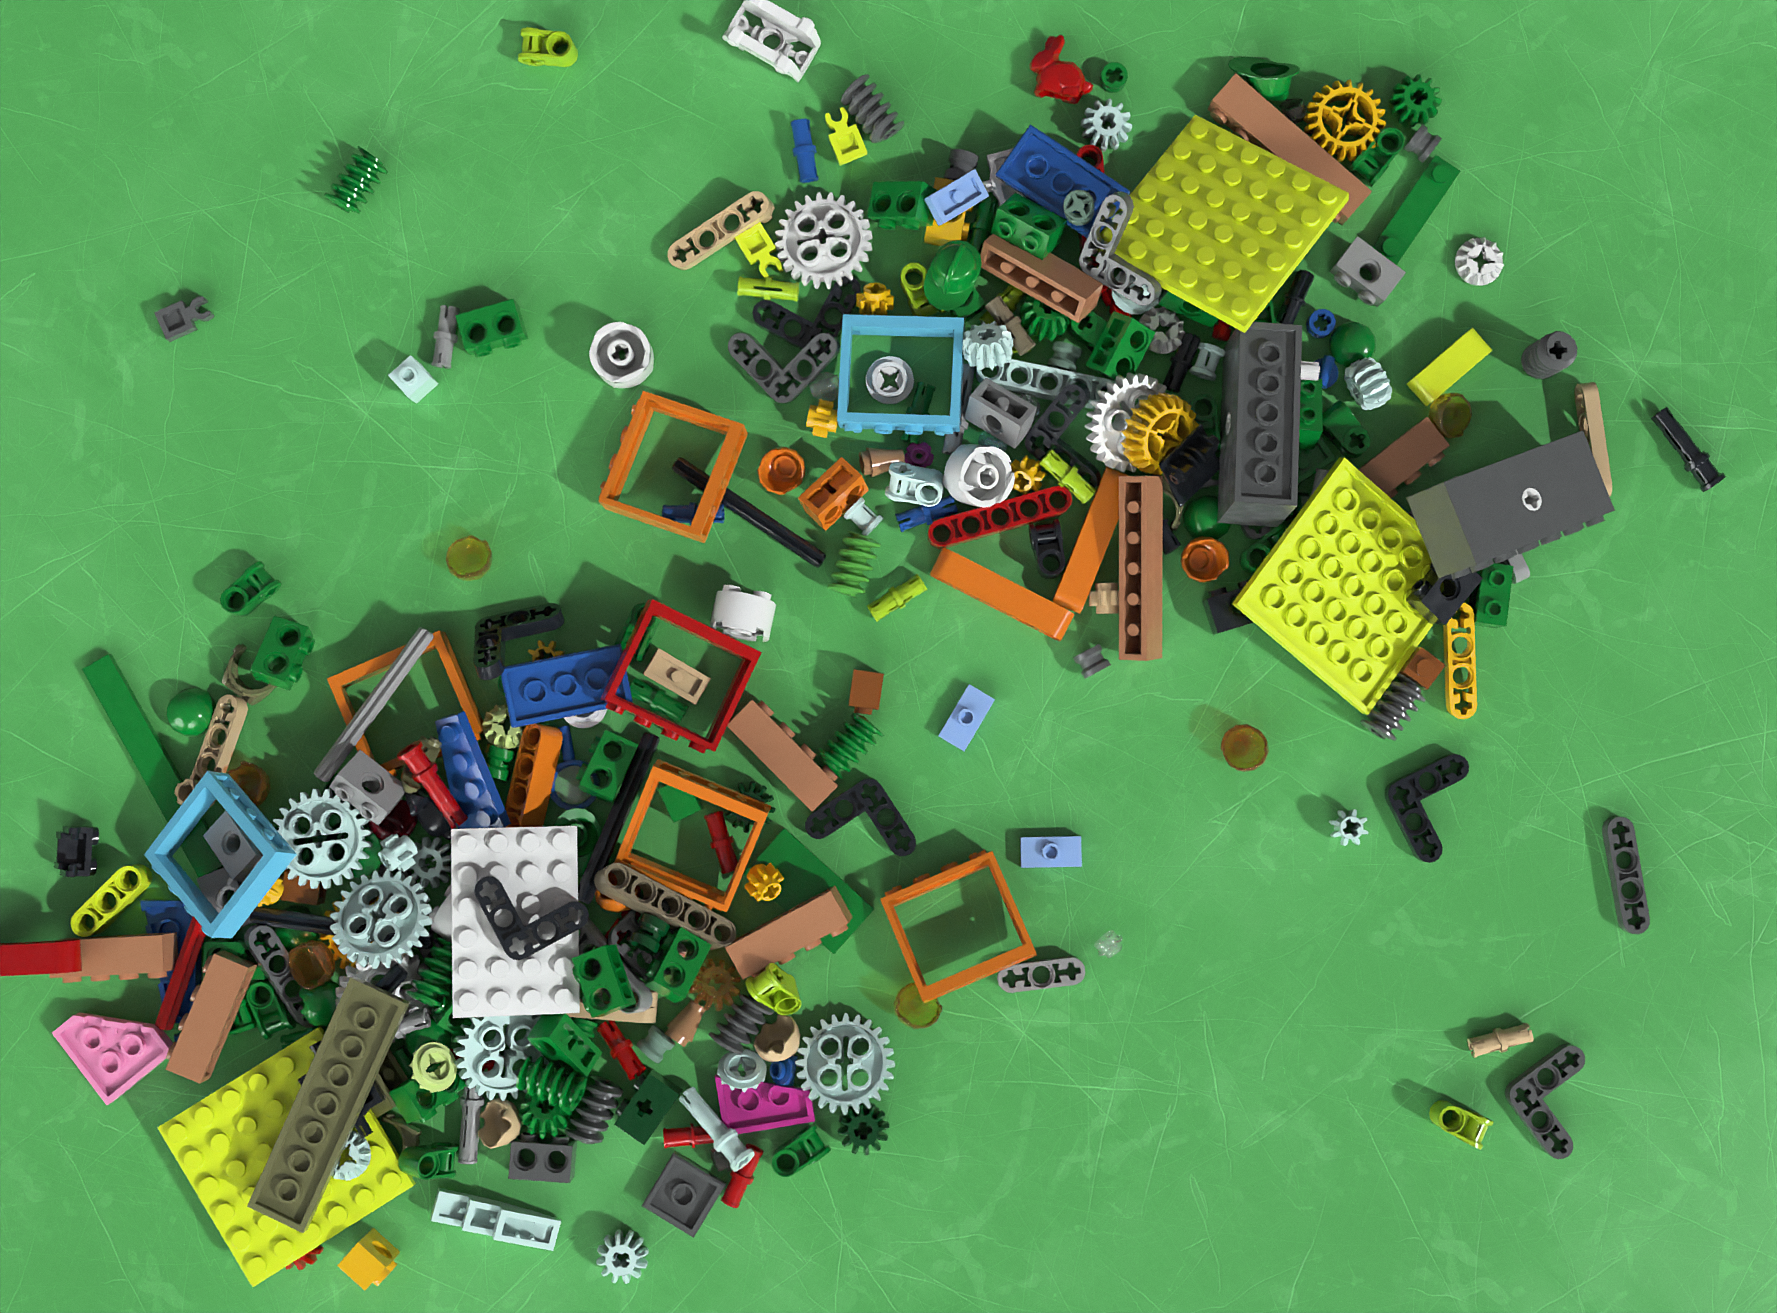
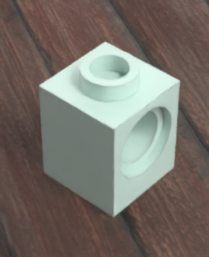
(413, 379)

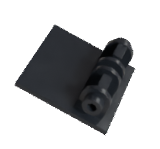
(1190, 464)

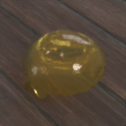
(1450, 414)
(469, 558)
(913, 1011)

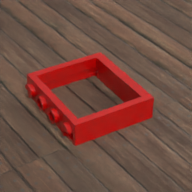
(671, 730)

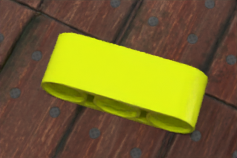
(1449, 367)
(98, 906)

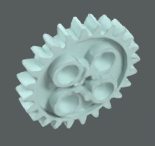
(324, 865)
(381, 919)
(476, 1052)
(817, 1064)

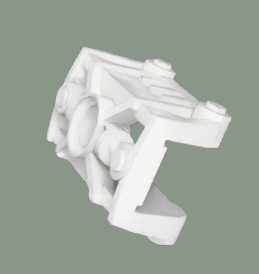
(778, 23)

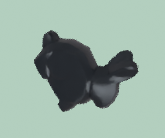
(428, 814)

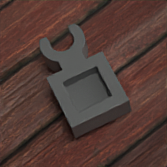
(179, 319)

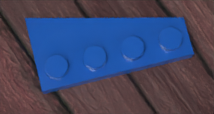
(469, 774)
(166, 917)

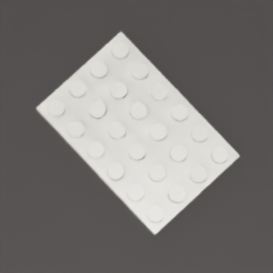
(539, 876)

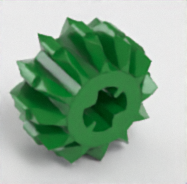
(1423, 93)
(1042, 319)
(537, 1121)

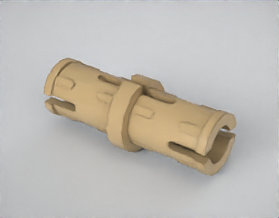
(1500, 1040)

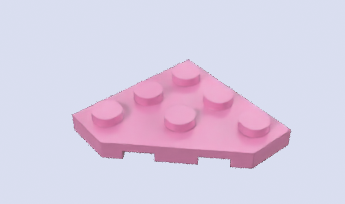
(112, 1051)

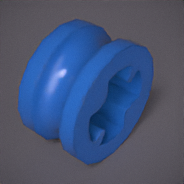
(1314, 317)

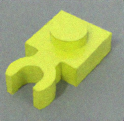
(846, 140)
(757, 247)

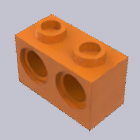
(833, 493)

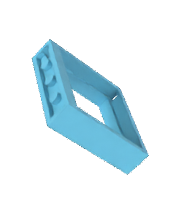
(901, 326)
(275, 851)

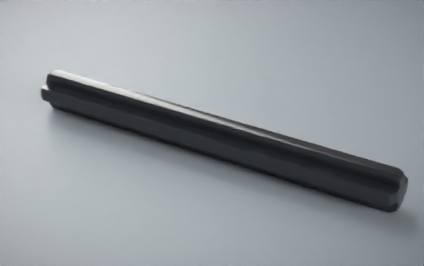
(753, 515)
(618, 815)
(311, 923)

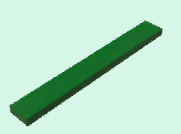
(147, 754)

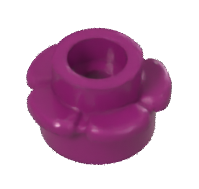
(922, 448)

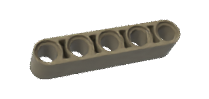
(654, 894)

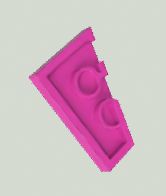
(763, 1107)

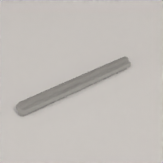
(373, 704)

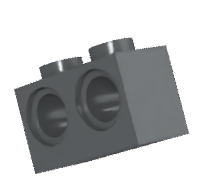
(543, 1167)

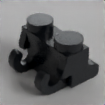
(75, 851)

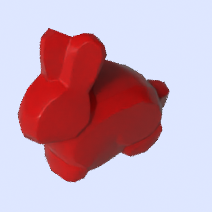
(1056, 77)

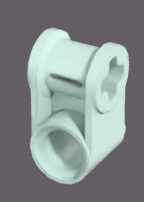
(913, 484)

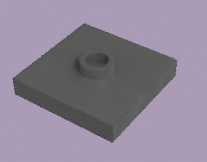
(684, 1194)

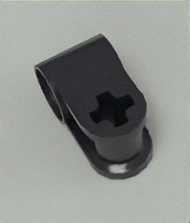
(1047, 546)

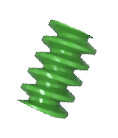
(853, 565)

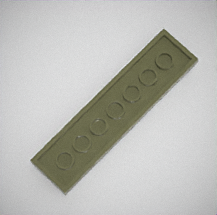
(328, 1104)

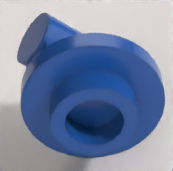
(1328, 371)
(784, 1071)

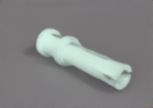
(724, 1139)

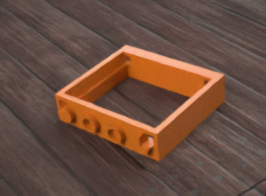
(717, 484)
(382, 663)
(709, 792)
(925, 884)

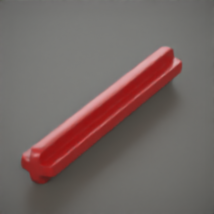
(181, 976)

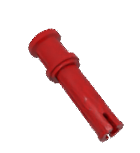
(426, 773)

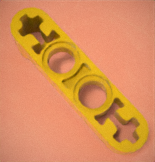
(1465, 659)

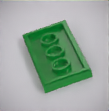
(808, 876)

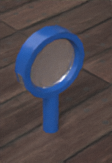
(565, 786)

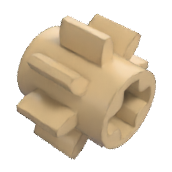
(1105, 598)

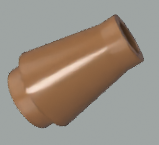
(877, 461)
(685, 1024)

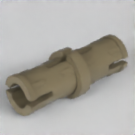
(1003, 316)

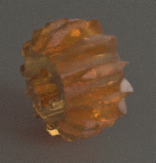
(721, 977)

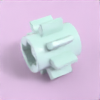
(1356, 830)
(397, 852)

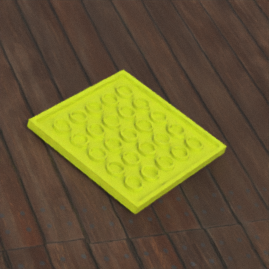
(1224, 222)
(1341, 587)
(228, 1141)

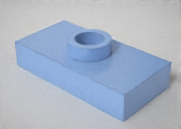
(956, 197)
(966, 717)
(1050, 851)

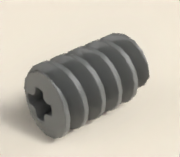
(869, 111)
(1549, 355)
(1394, 708)
(741, 1024)
(596, 1111)

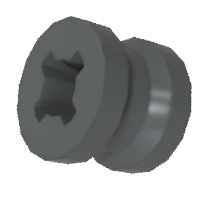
(1422, 143)
(1091, 661)

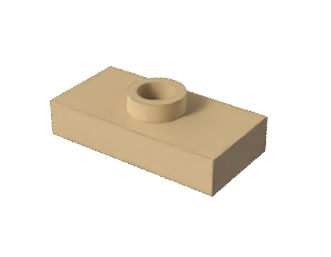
(676, 676)

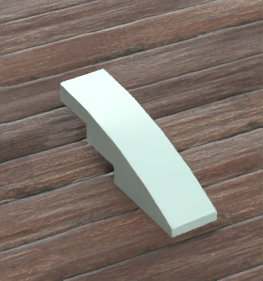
(495, 1219)

